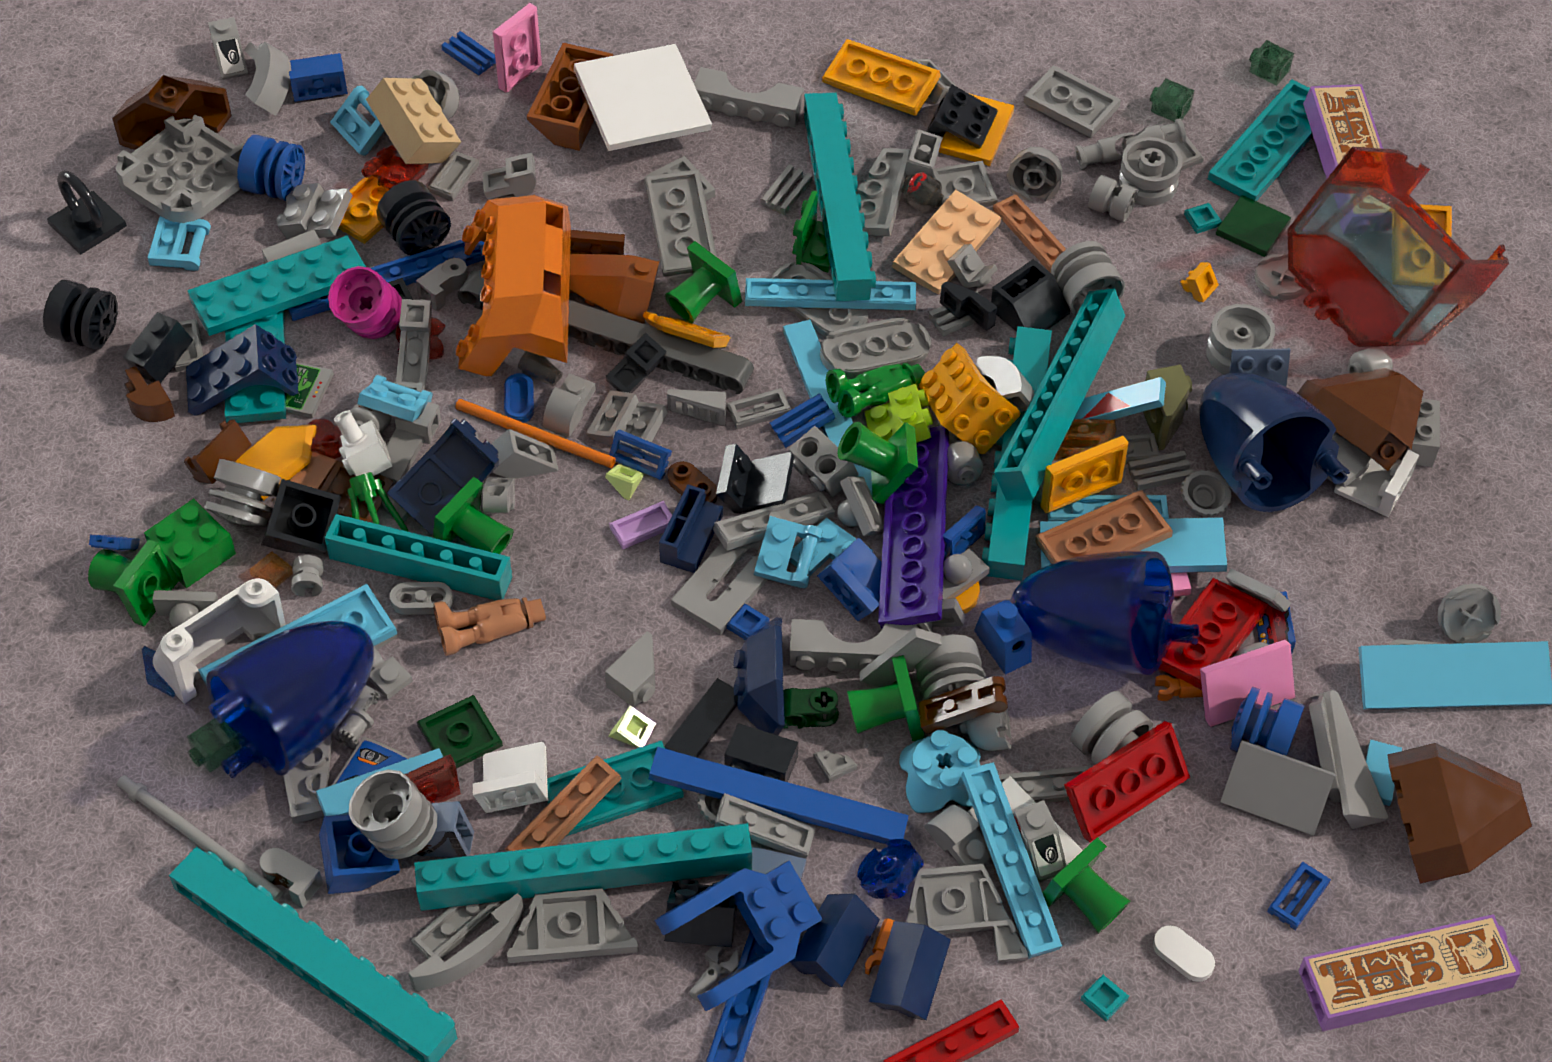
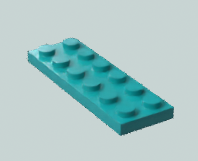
(1266, 145)
(272, 285)
(258, 401)

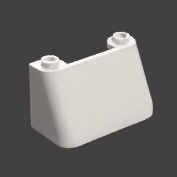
(247, 609)

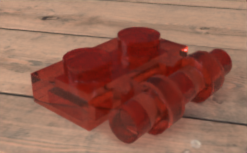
(394, 168)

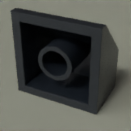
(300, 518)

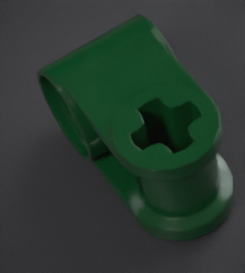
(807, 707)

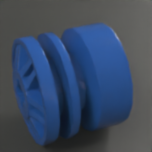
(270, 167)
(1265, 725)

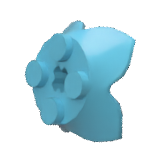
(927, 784)

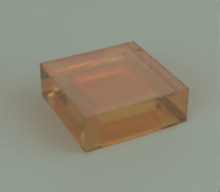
(272, 569)

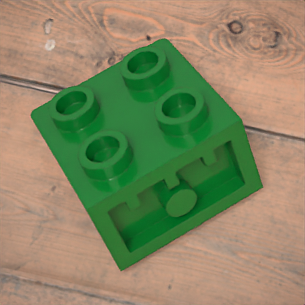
(810, 240)

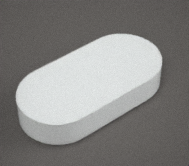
(1184, 953)

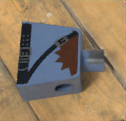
(453, 832)

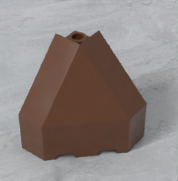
(169, 96)
(1369, 410)
(1454, 810)

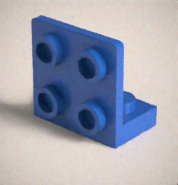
(317, 77)
(855, 579)

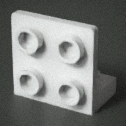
(1378, 487)
(513, 778)

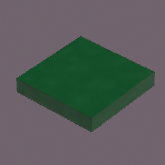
(1253, 226)
(460, 731)

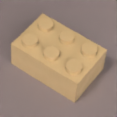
(413, 120)

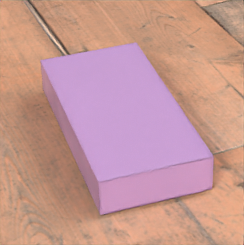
(641, 525)

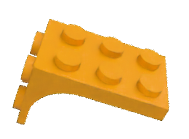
(967, 401)

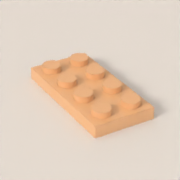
(952, 226)

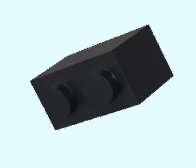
(158, 347)
(761, 753)

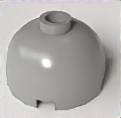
(442, 89)
(1034, 169)
(985, 728)

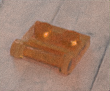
(1085, 434)

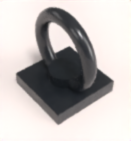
(84, 220)

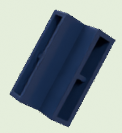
(689, 530)
(837, 941)
(910, 969)

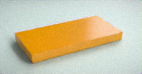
(881, 77)

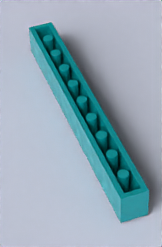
(838, 198)
(1059, 395)
(1012, 518)
(583, 866)
(314, 957)

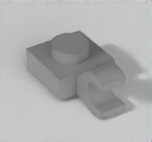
(388, 675)

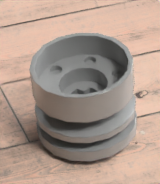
(1085, 269)
(242, 493)
(950, 666)
(393, 814)

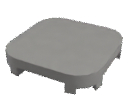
(181, 170)

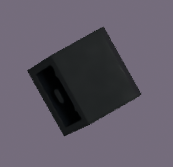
(1030, 298)
(712, 927)

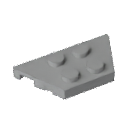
(571, 927)

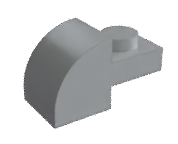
(515, 178)
(566, 405)
(957, 833)

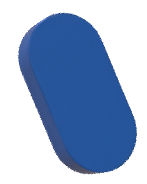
(519, 397)

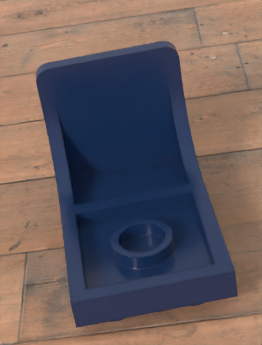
(241, 362)
(444, 472)

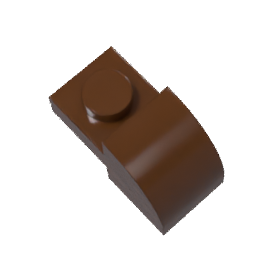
(147, 401)

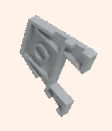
(964, 901)

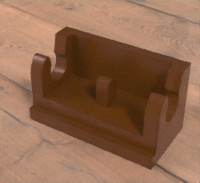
(226, 445)

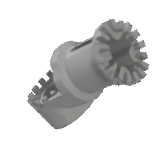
(358, 719)

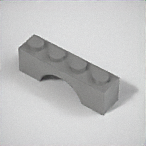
(777, 105)
(816, 647)

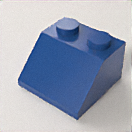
(350, 858)

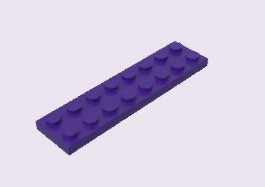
(914, 539)

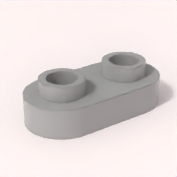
(421, 597)

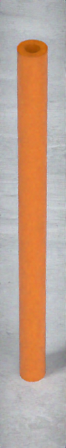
(535, 433)

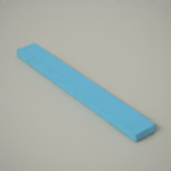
(806, 353)

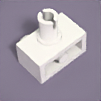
(362, 446)

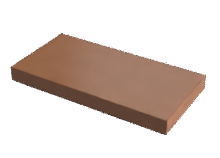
(1119, 526)

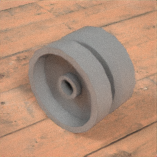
(1152, 168)
(1237, 328)
(1109, 727)

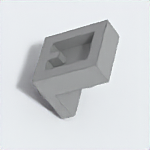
(970, 268)

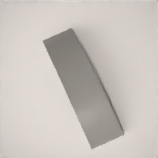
(414, 344)
(436, 972)

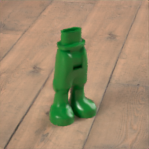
(874, 384)

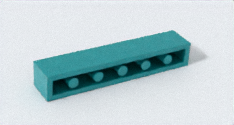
(418, 557)

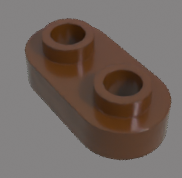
(692, 477)

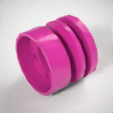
(365, 302)

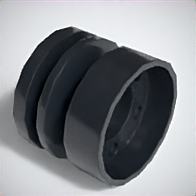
(413, 217)
(80, 314)

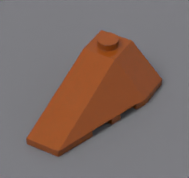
(614, 282)

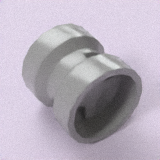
(307, 575)

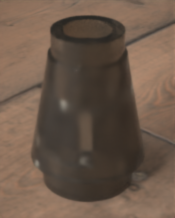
(539, 368)

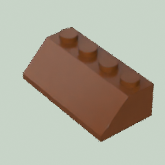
(560, 105)

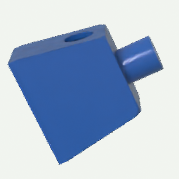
(1001, 631)

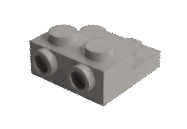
(313, 209)

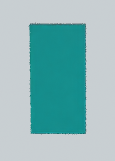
(629, 795)

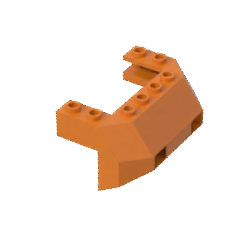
(523, 282)

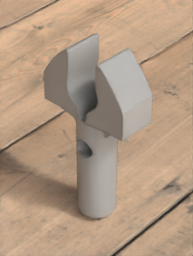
(714, 970)

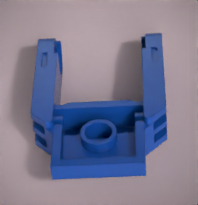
(774, 910)

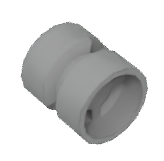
(1113, 198)

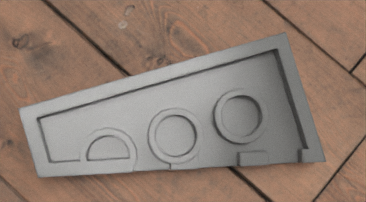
(882, 191)
(305, 780)

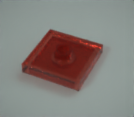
(437, 780)

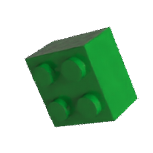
(192, 542)

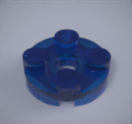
(890, 870)

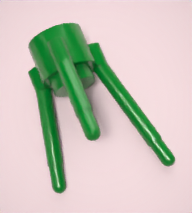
(365, 489)

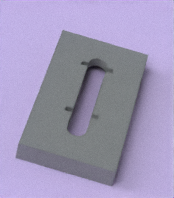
(716, 614)

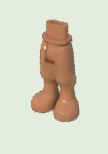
(489, 620)

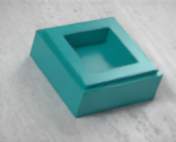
(1202, 218)
(1104, 998)

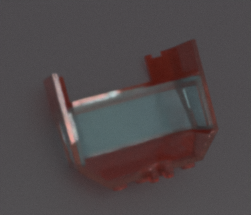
(1380, 257)

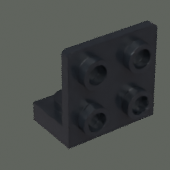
(963, 117)
(753, 483)

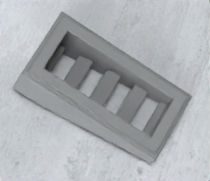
(698, 404)

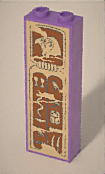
(1339, 121)
(1409, 972)

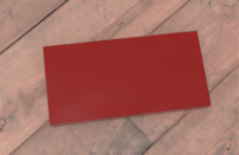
(1224, 623)
(1127, 781)

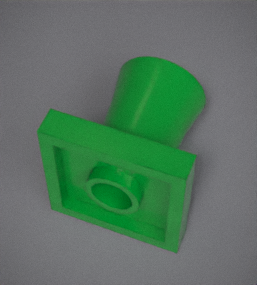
(709, 279)
(888, 460)
(464, 519)
(133, 579)
(887, 703)
(1087, 889)

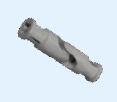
(1105, 151)

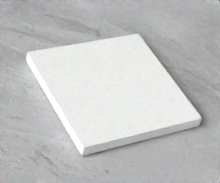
(642, 97)

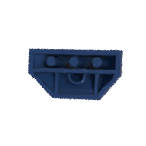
(761, 678)

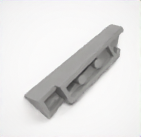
(1342, 755)

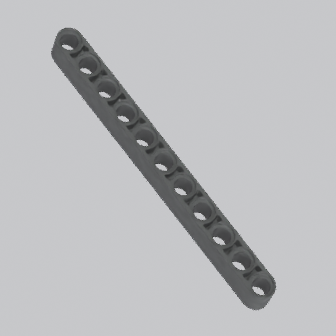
(619, 334)

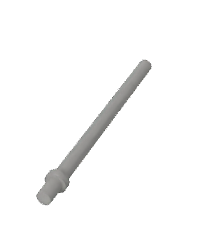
(139, 793)

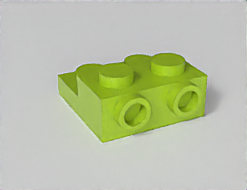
(904, 406)

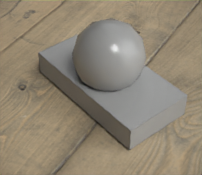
(859, 507)
(961, 573)
(181, 604)

